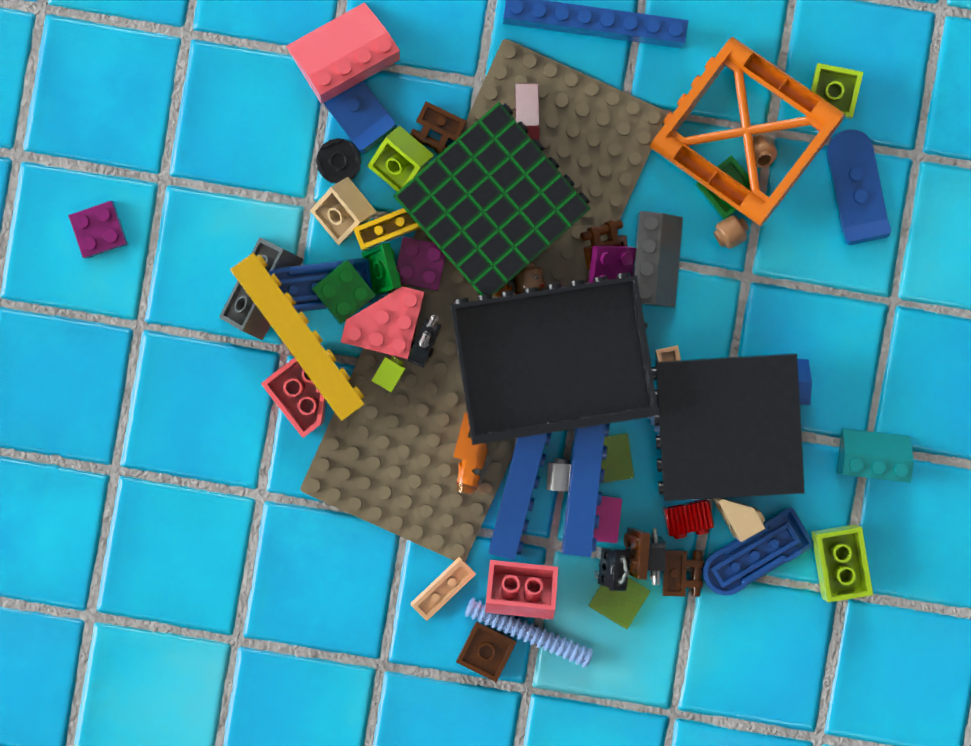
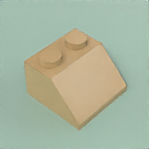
(342, 210)
(740, 518)

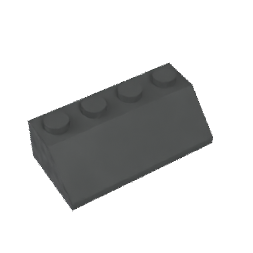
(657, 257)
(239, 308)

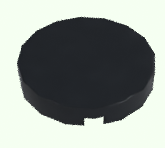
(338, 160)

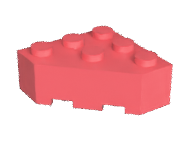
(387, 324)
(297, 397)

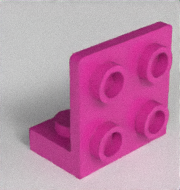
(609, 519)

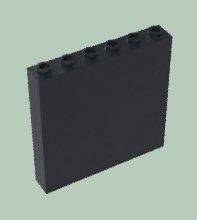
(729, 427)

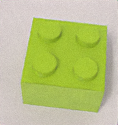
(837, 86)

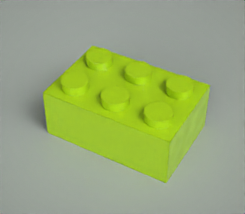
(841, 563)

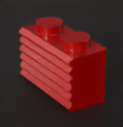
(688, 518)

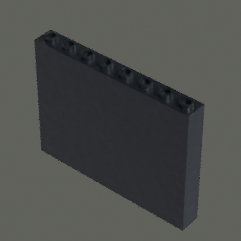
(554, 358)

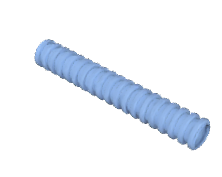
(530, 633)

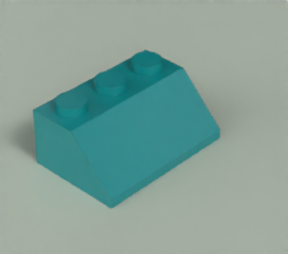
(875, 455)

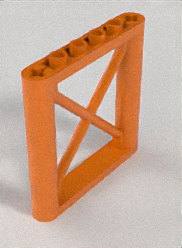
(742, 59)

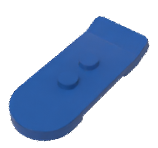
(361, 116)
(857, 187)
(300, 280)
(744, 562)

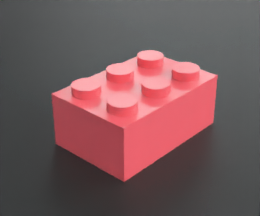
(521, 589)

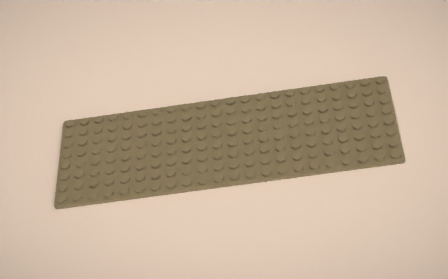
(397, 450)

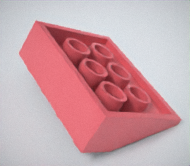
(344, 52)

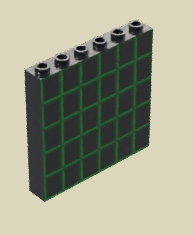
(493, 200)

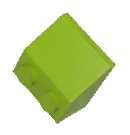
(399, 158)

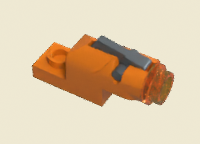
(474, 460)

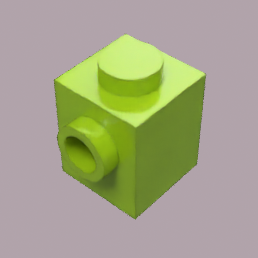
(389, 373)

